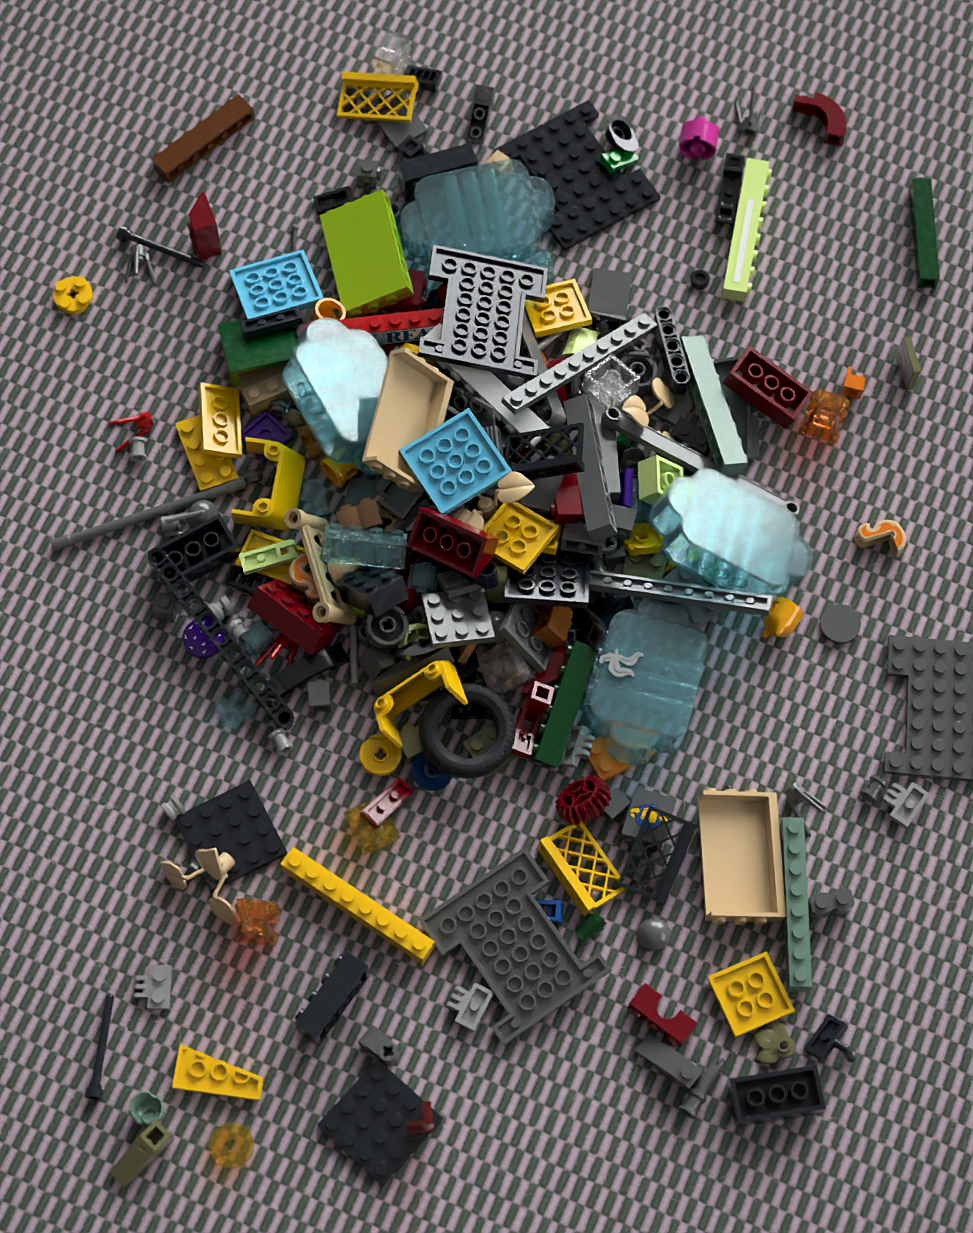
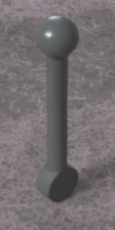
(295, 228)

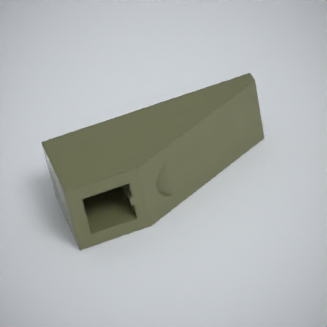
(141, 1153)

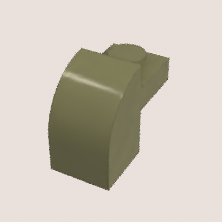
(497, 594)
(410, 741)

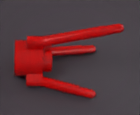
(142, 421)
(282, 642)

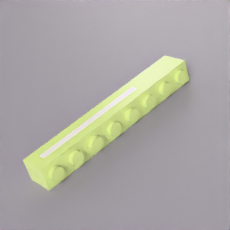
(745, 230)

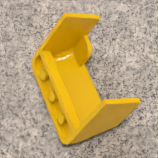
(286, 488)
(413, 690)

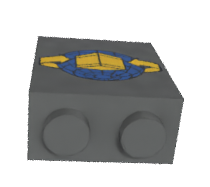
(639, 805)

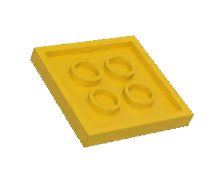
(560, 311)
(521, 535)
(750, 994)

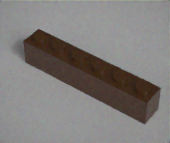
(203, 138)

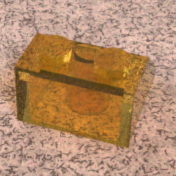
(365, 835)

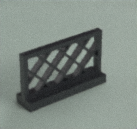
(543, 466)
(674, 862)

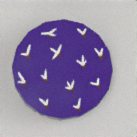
(197, 643)

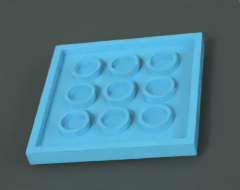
(276, 285)
(455, 461)

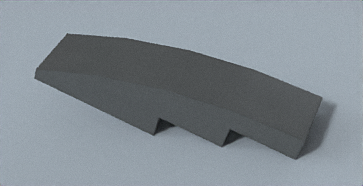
(404, 670)

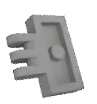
(576, 747)
(905, 802)
(155, 987)
(470, 1005)

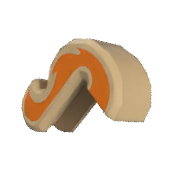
(883, 531)
(301, 579)

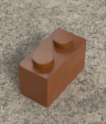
(553, 625)

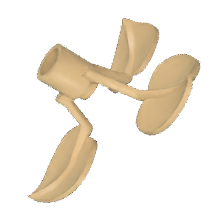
(636, 408)
(511, 489)
(218, 869)

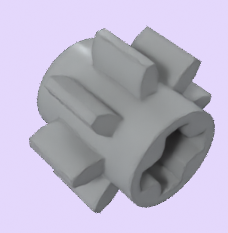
(641, 344)

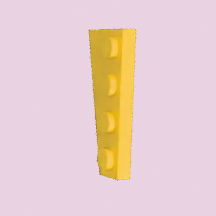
(213, 1076)

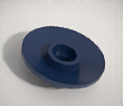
(424, 779)

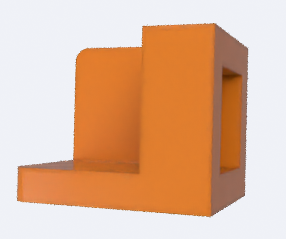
(853, 385)

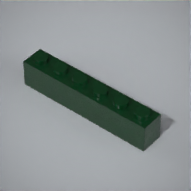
(564, 704)

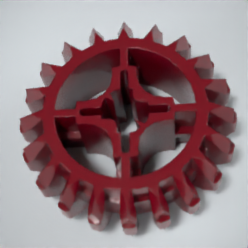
(583, 800)

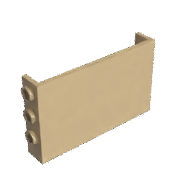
(408, 406)
(741, 856)

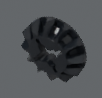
(472, 663)

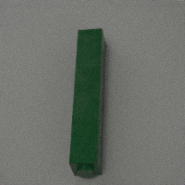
(924, 233)

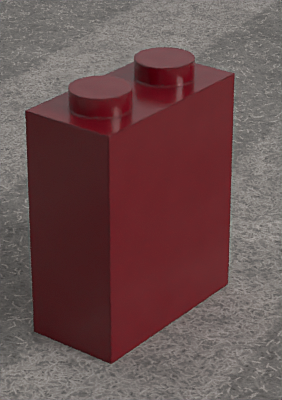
(415, 301)

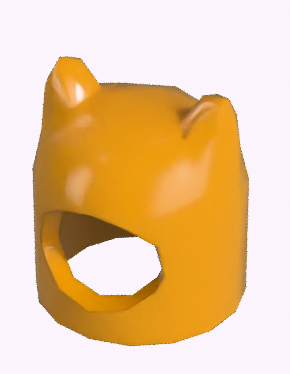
(324, 309)
(338, 472)
(782, 618)

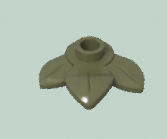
(771, 1043)

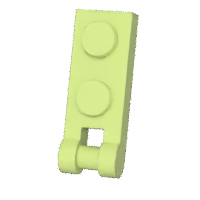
(268, 556)

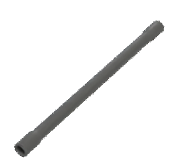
(68, 540)

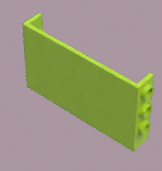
(366, 254)

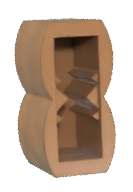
(364, 515)

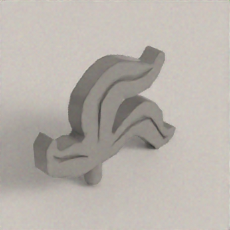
(614, 666)

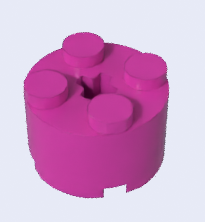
(698, 138)

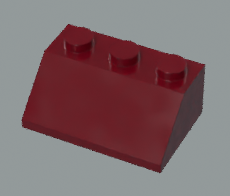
(203, 229)

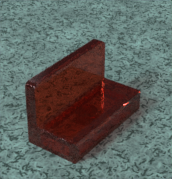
(426, 1124)

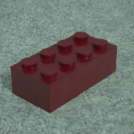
(767, 387)
(292, 616)

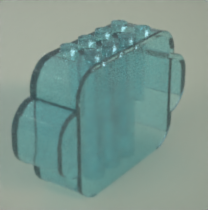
(479, 210)
(337, 387)
(730, 534)
(657, 703)

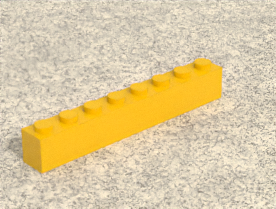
(357, 905)

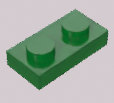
(618, 159)

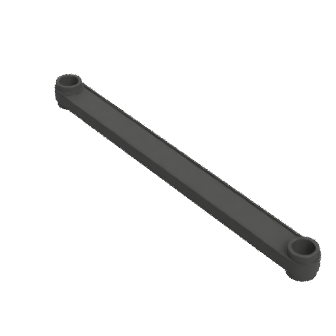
(678, 453)

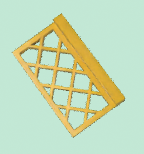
(378, 82)
(569, 879)

